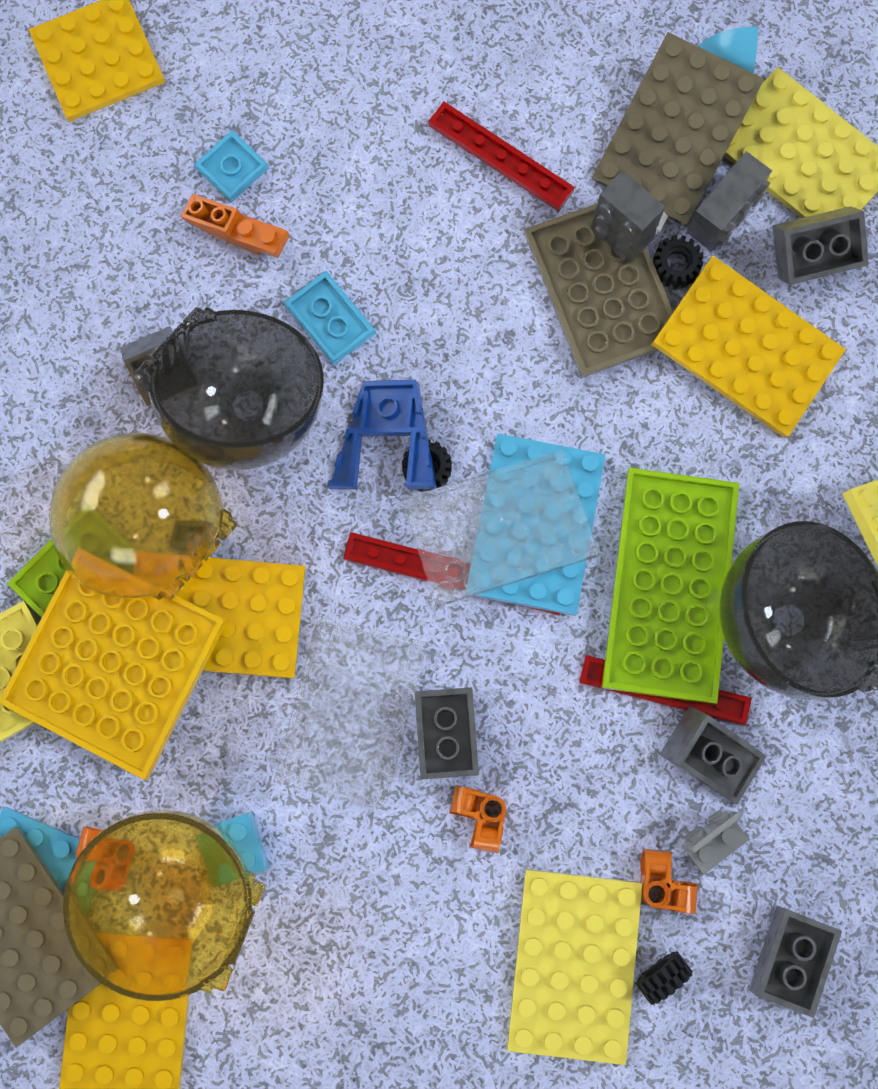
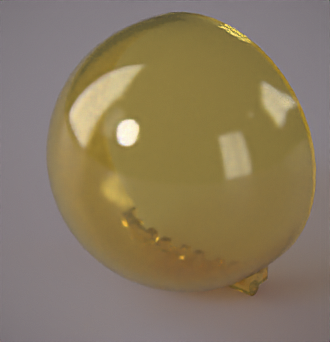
(136, 516)
(160, 906)

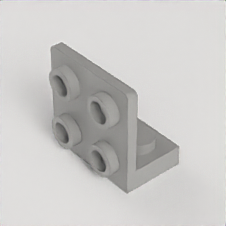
(714, 841)

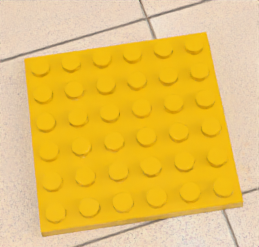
(113, 671)

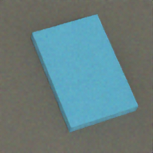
(330, 318)

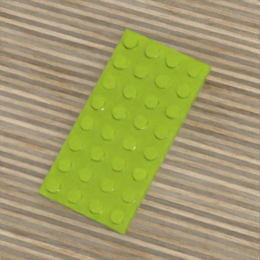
(669, 586)

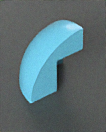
(735, 46)

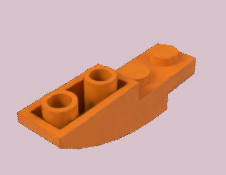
(234, 227)

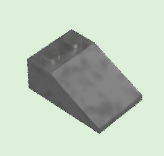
(713, 754)

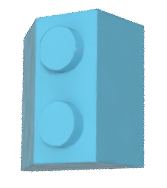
(246, 837)

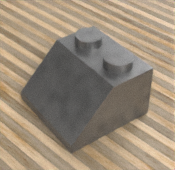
(138, 351)

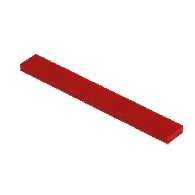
(389, 557)

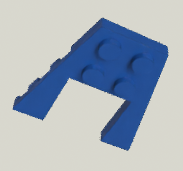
(387, 410)

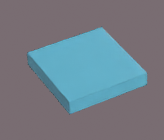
(231, 166)

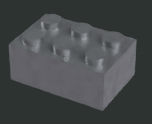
(730, 202)
(626, 217)
(820, 245)
(446, 733)
(795, 961)

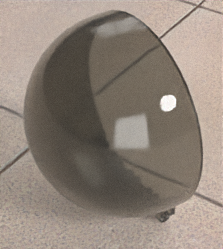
(234, 387)
(803, 612)

